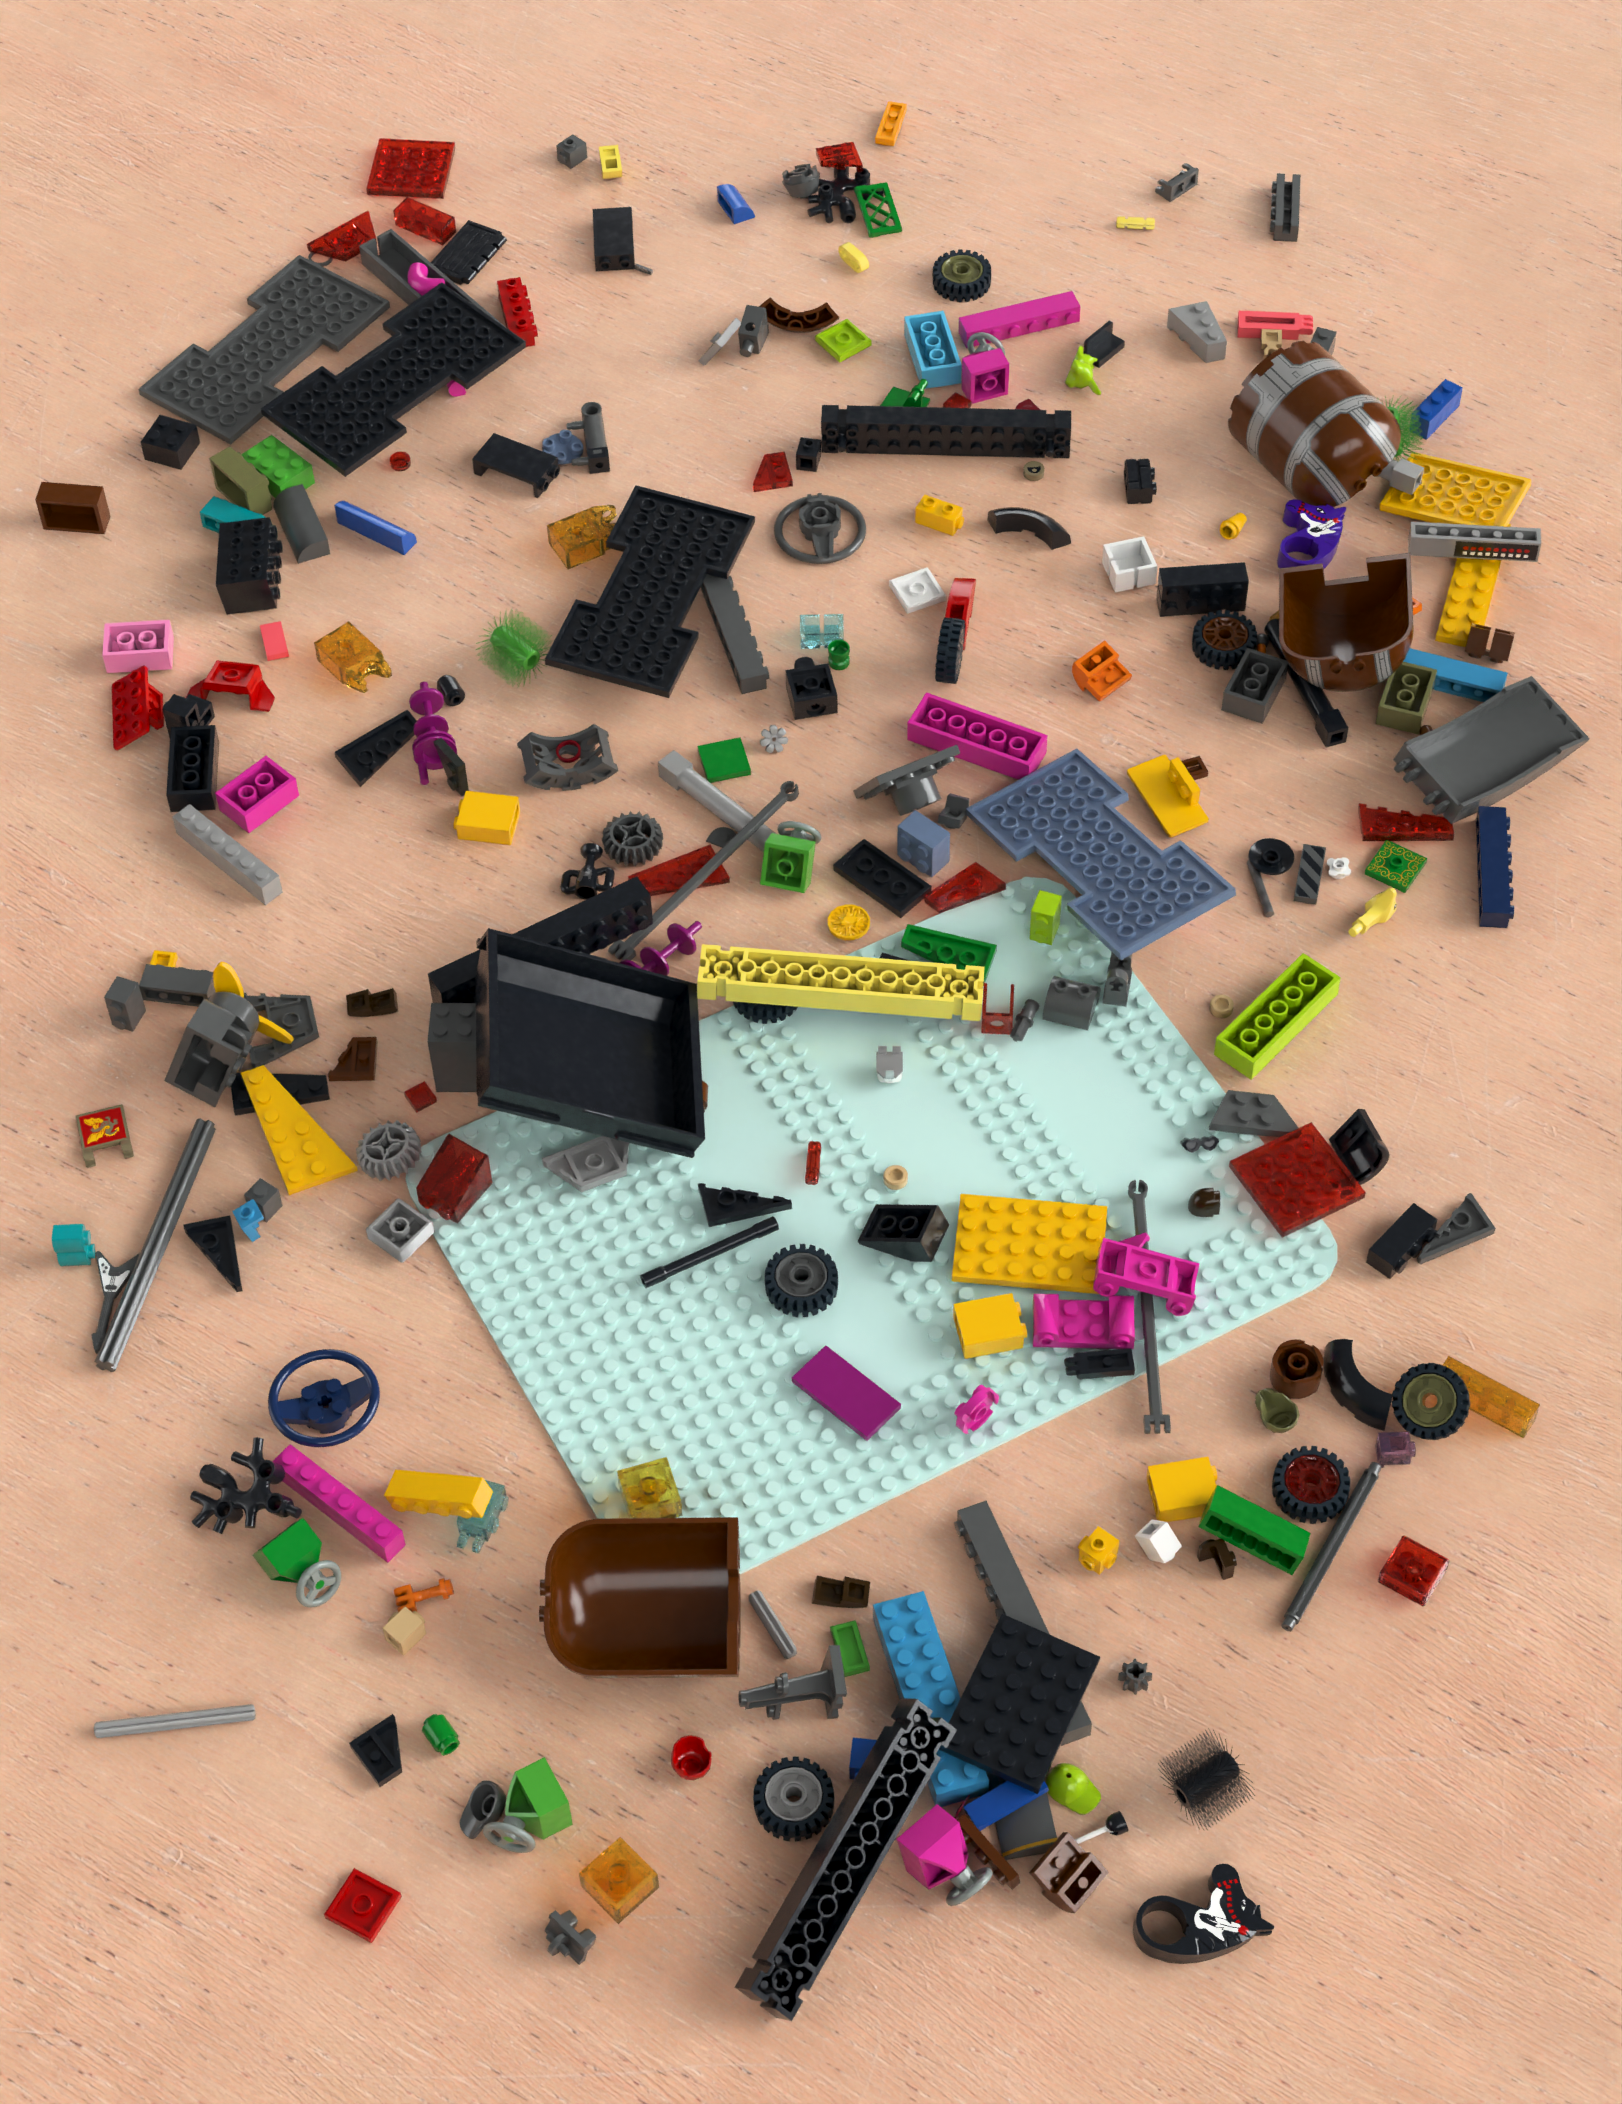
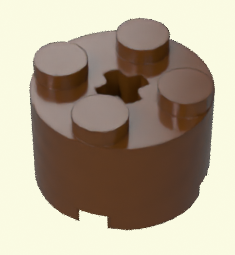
(1296, 1369)

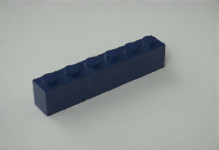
(1493, 867)

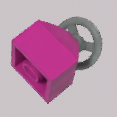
(984, 370)
(937, 1852)

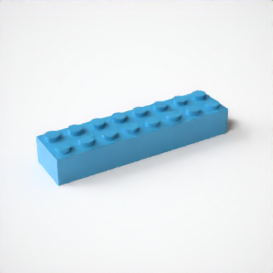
(924, 1674)

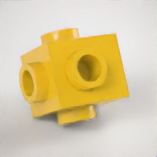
(1098, 1550)

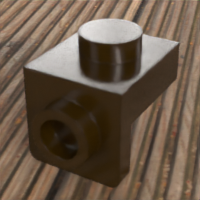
(1223, 1557)

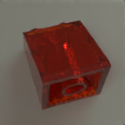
(454, 1179)

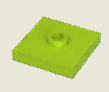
(843, 340)

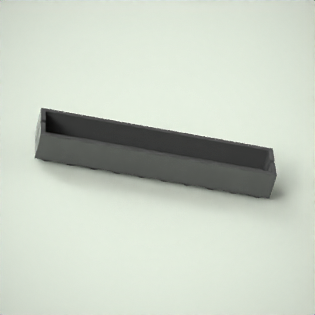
(394, 263)

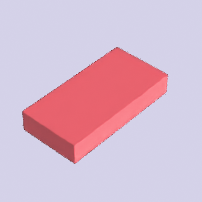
(274, 640)

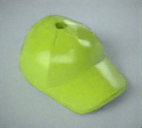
(1074, 1792)

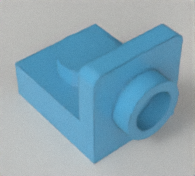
(248, 1217)

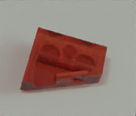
(839, 156)
(773, 473)

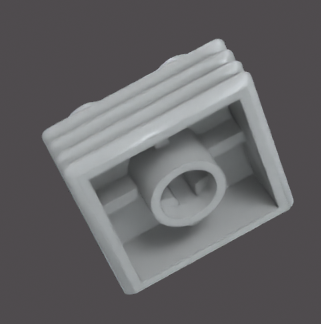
(400, 1230)

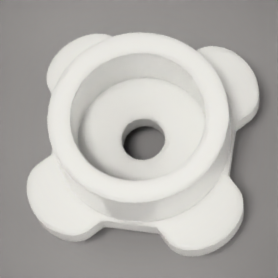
(1338, 867)

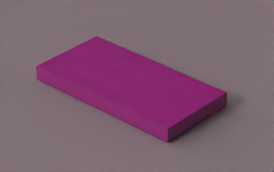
(846, 1393)

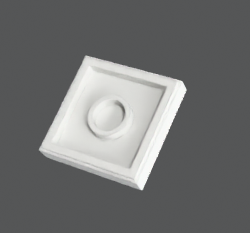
(917, 590)

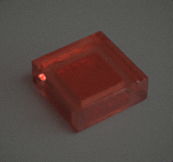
(957, 401)
(420, 1096)

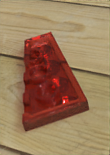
(1403, 826)
(673, 874)

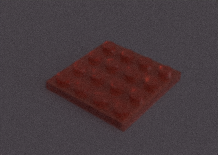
(411, 168)
(1297, 1179)

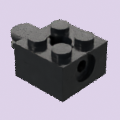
(811, 685)

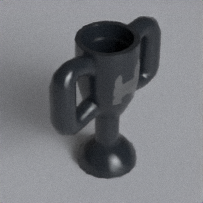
(587, 878)

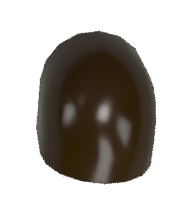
(1204, 1202)

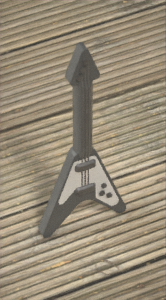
(113, 1281)

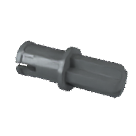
(1024, 1020)

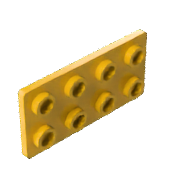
(1169, 794)

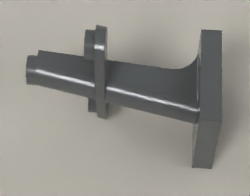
(825, 1685)

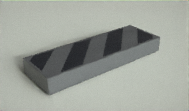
(1309, 874)

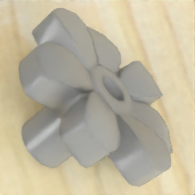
(773, 739)

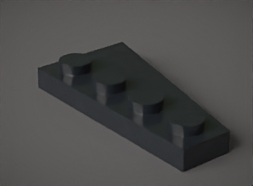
(372, 750)
(302, 1088)

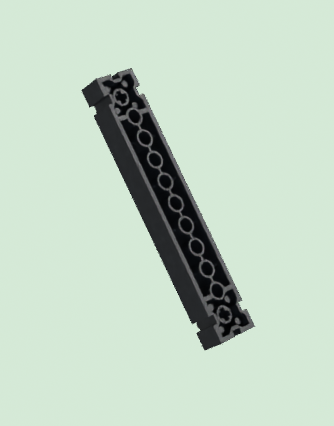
(946, 431)
(845, 1859)

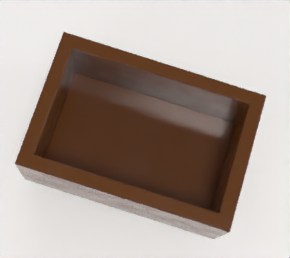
(73, 507)

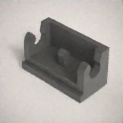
(1179, 184)

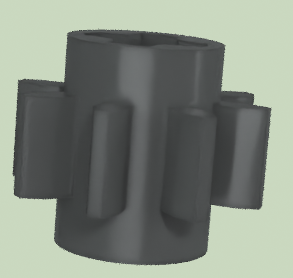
(1139, 1670)

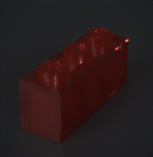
(424, 221)

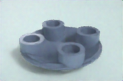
(563, 446)

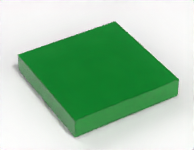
(724, 760)

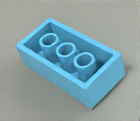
(932, 349)

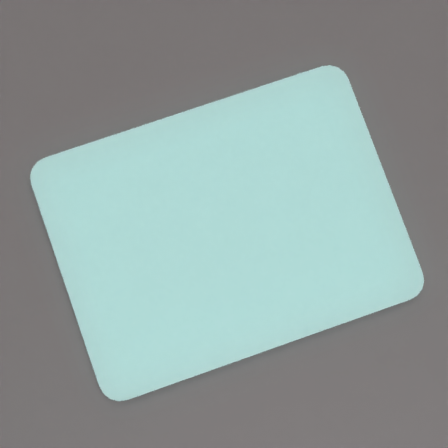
(705, 1357)

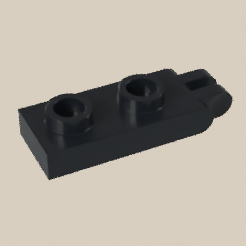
(1100, 1364)

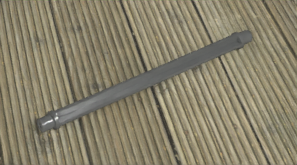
(1331, 1547)

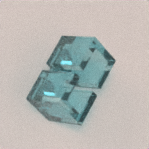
(810, 630)

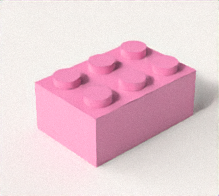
(138, 644)

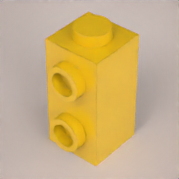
(939, 515)

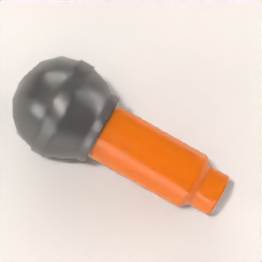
(1262, 642)

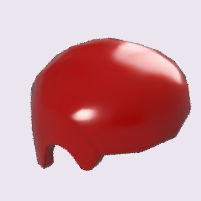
(691, 1758)

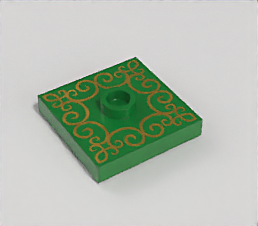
(1395, 866)

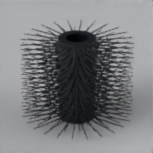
(1200, 1781)

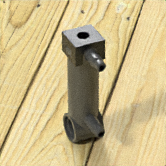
(594, 437)

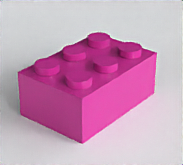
(257, 794)

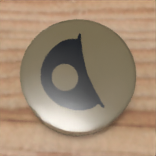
(1033, 471)

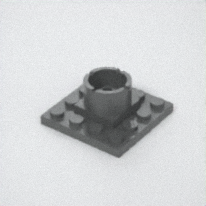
(910, 784)

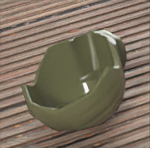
(1276, 1410)

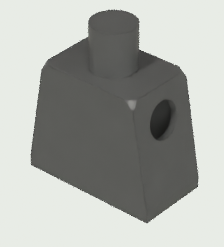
(752, 339)

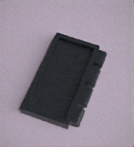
(468, 252)

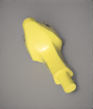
(1377, 910)

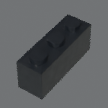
(1402, 1241)

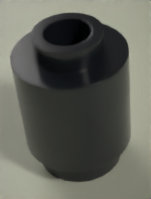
(451, 690)

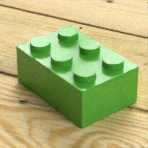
(279, 465)

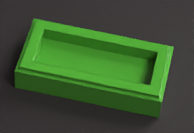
(851, 1648)

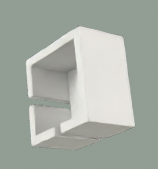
(1129, 564)

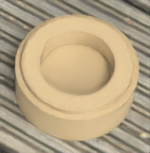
(1221, 1006)
(895, 1177)

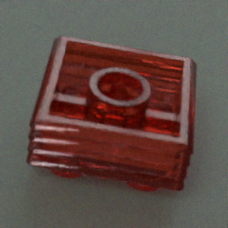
(1408, 1556)

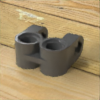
(1118, 981)

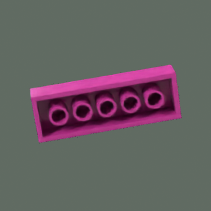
(979, 736)

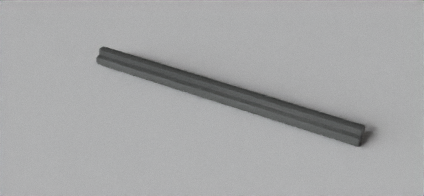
(155, 1246)

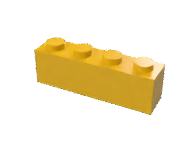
(438, 1493)

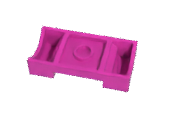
(1146, 1272)
(1083, 1322)

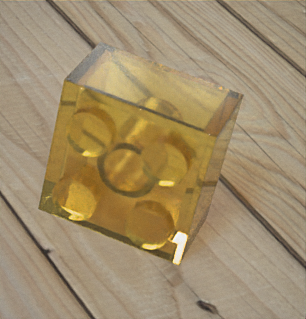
(650, 1490)
(619, 1880)

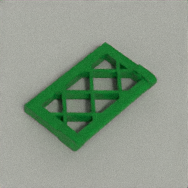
(871, 190)

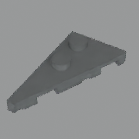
(1464, 1227)

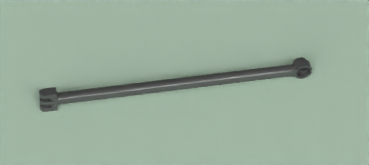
(626, 949)
(1148, 1321)

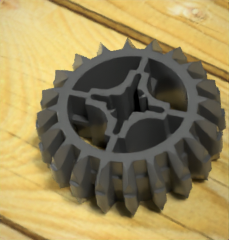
(631, 833)

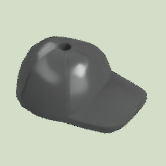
(483, 1807)

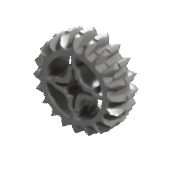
(388, 1150)

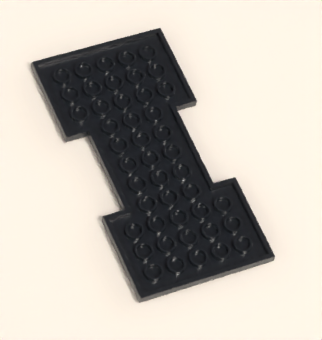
(357, 411)
(636, 625)

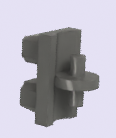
(566, 1939)

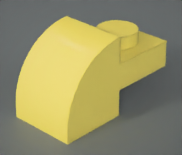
(610, 162)

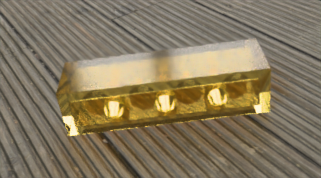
(1496, 1400)

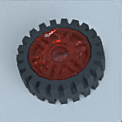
(1311, 1501)

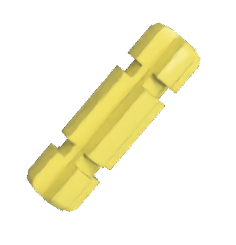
(1135, 223)

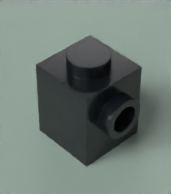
(808, 454)

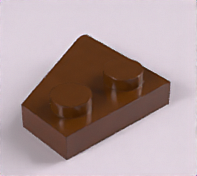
(357, 1062)

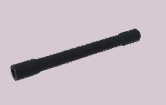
(663, 1272)

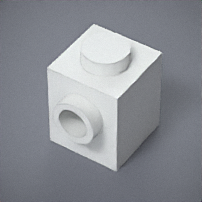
(1158, 1541)

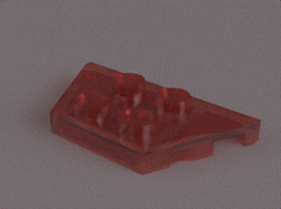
(345, 240)

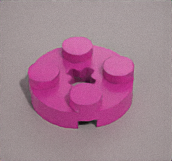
(976, 1410)

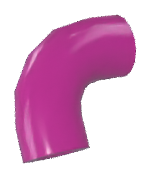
(419, 279)

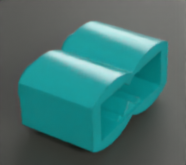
(72, 1245)

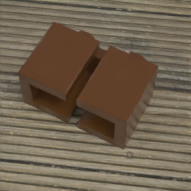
(1500, 645)

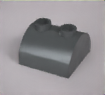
(1071, 1002)

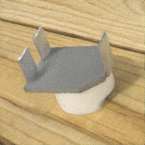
(889, 1064)

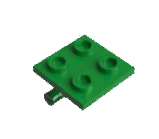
(902, 398)

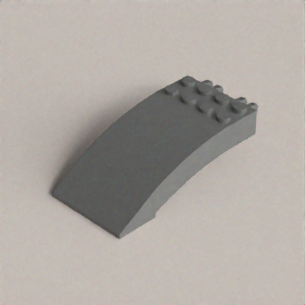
(1490, 750)

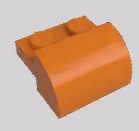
(1100, 671)

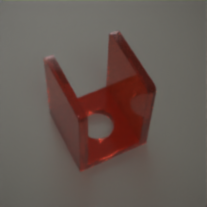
(1006, 1018)

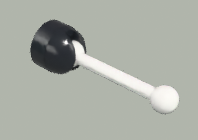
(1114, 1825)

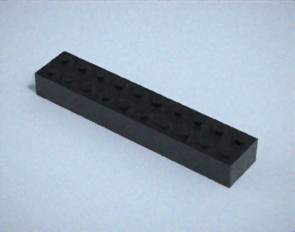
(580, 928)

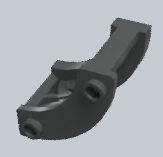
(586, 770)

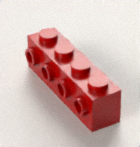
(516, 309)

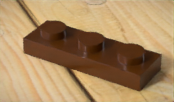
(988, 1854)

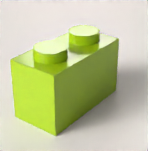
(1045, 917)

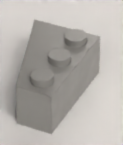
(1199, 329)

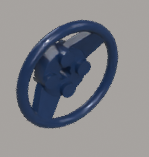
(340, 1398)

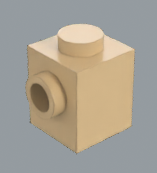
(404, 1630)

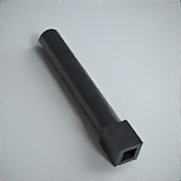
(1329, 721)

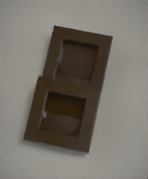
(367, 1004)
(841, 1594)

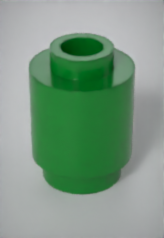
(440, 1734)

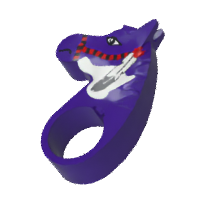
(1316, 534)

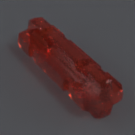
(813, 1163)

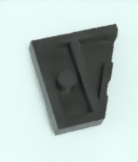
(453, 767)

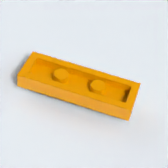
(890, 123)

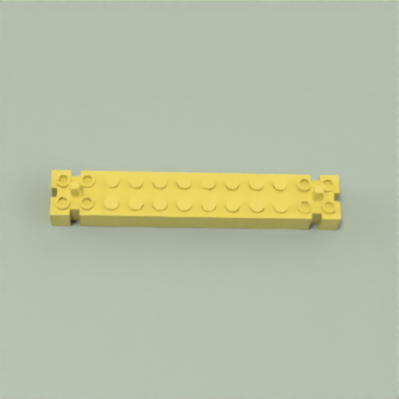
(840, 982)

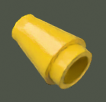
(1232, 526)

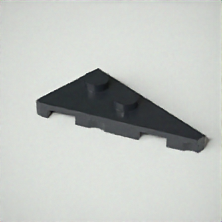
(735, 1205)

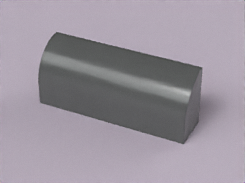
(301, 524)

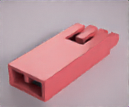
(1292, 324)

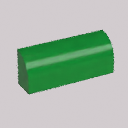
(1254, 1530)

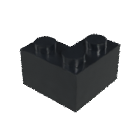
(187, 712)

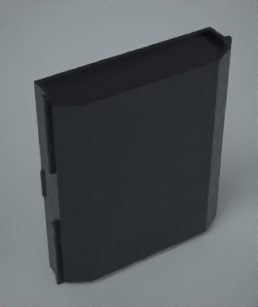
(588, 1044)

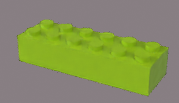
(1277, 1016)

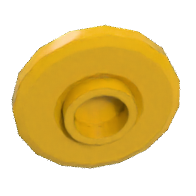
(848, 922)

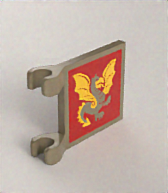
(103, 1130)

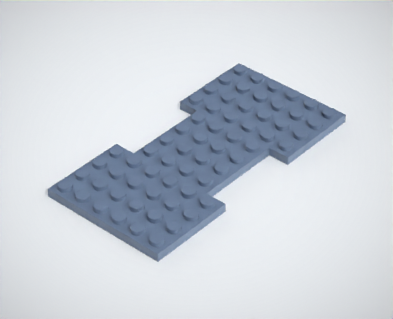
(1124, 880)

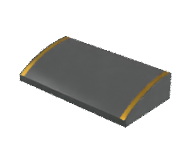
(1027, 1829)

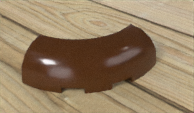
(799, 321)

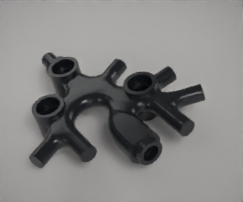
(832, 192)
(233, 1501)

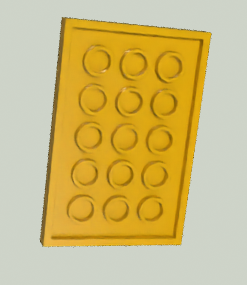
(1458, 494)
(1028, 1243)

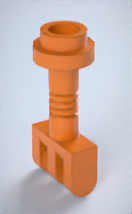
(408, 1598)

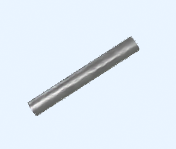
(1261, 891)

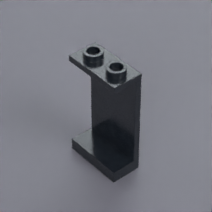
(613, 239)
(518, 462)

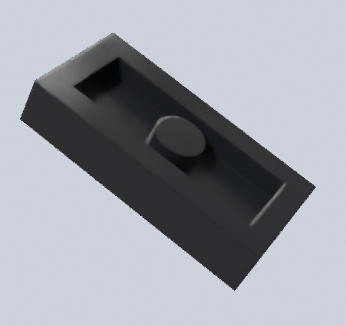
(1103, 344)

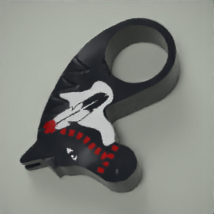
(1209, 1931)

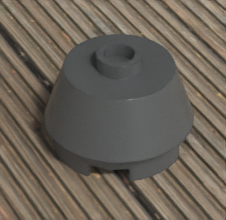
(801, 181)

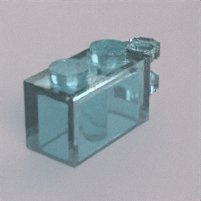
(483, 1527)

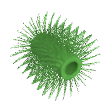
(1397, 415)
(514, 647)

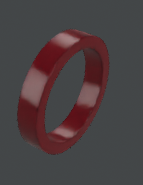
(568, 760)

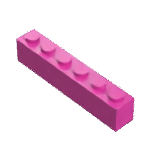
(1022, 318)
(340, 1504)

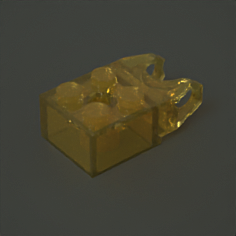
(581, 535)
(351, 657)

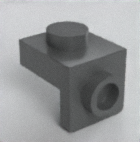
(954, 812)

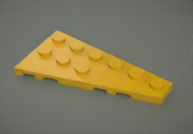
(297, 1142)

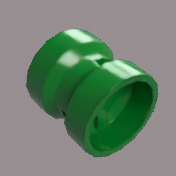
(838, 654)

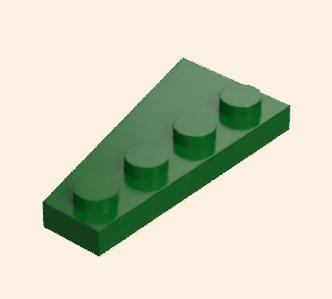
(948, 948)

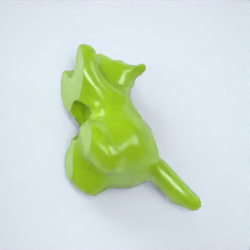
(1081, 372)

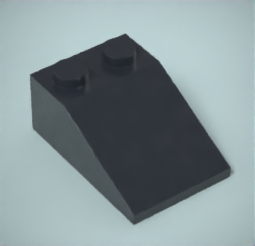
(905, 1231)

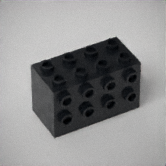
(248, 565)

